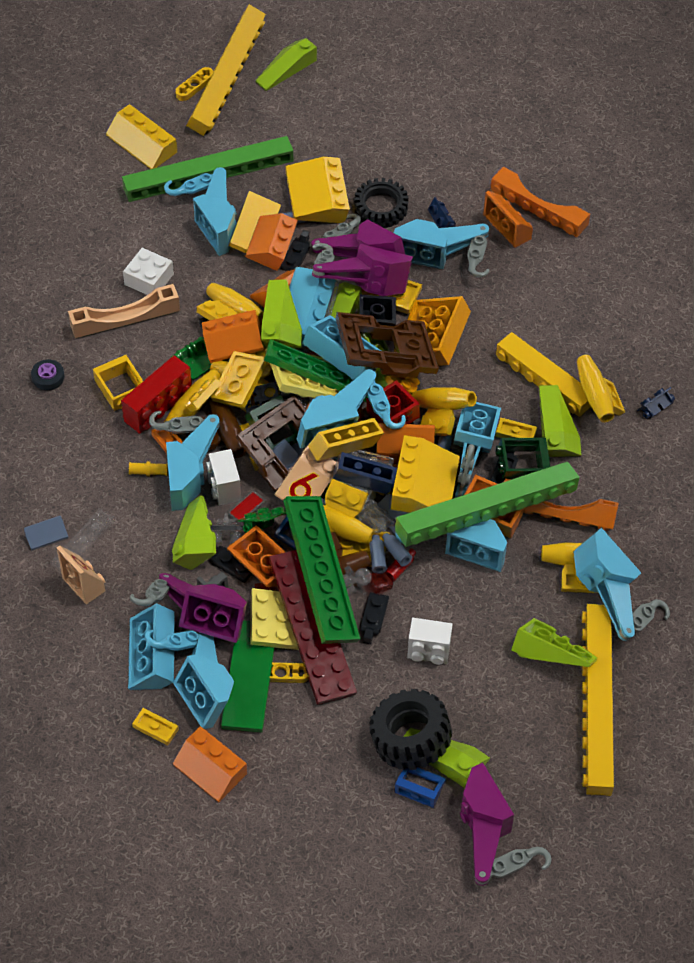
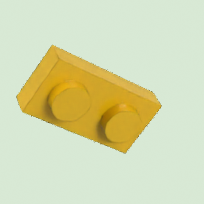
(514, 429)
(155, 726)

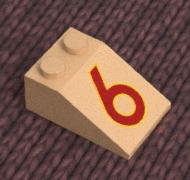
(307, 476)
(80, 575)

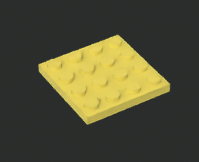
(293, 383)

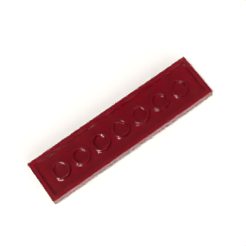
(323, 662)

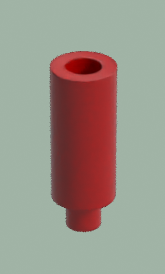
(396, 569)

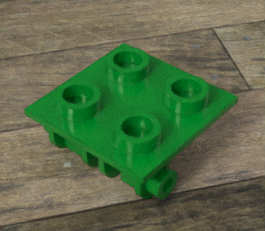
(196, 357)
(263, 518)

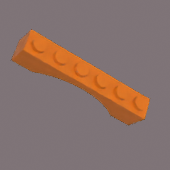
(569, 218)
(598, 513)

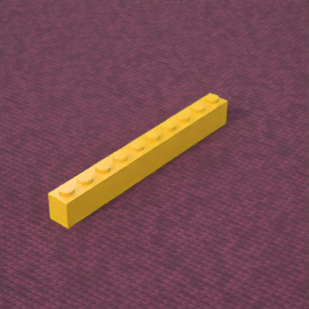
(225, 71)
(598, 703)

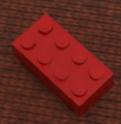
(156, 393)

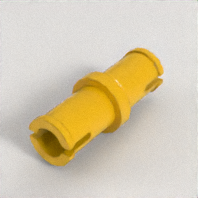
(148, 468)

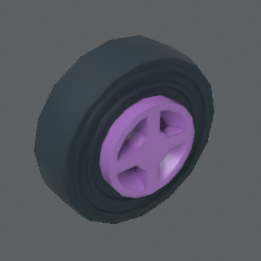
(54, 373)

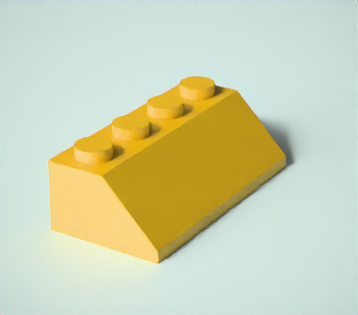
(142, 137)

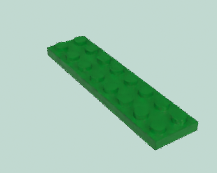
(321, 569)

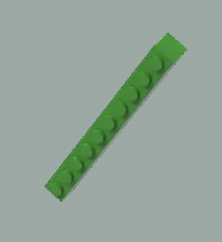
(234, 161)
(486, 504)

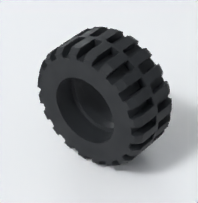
(416, 749)

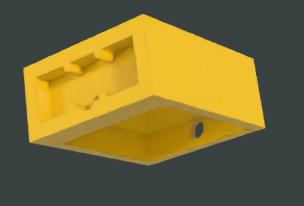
(105, 372)

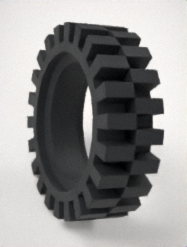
(382, 187)

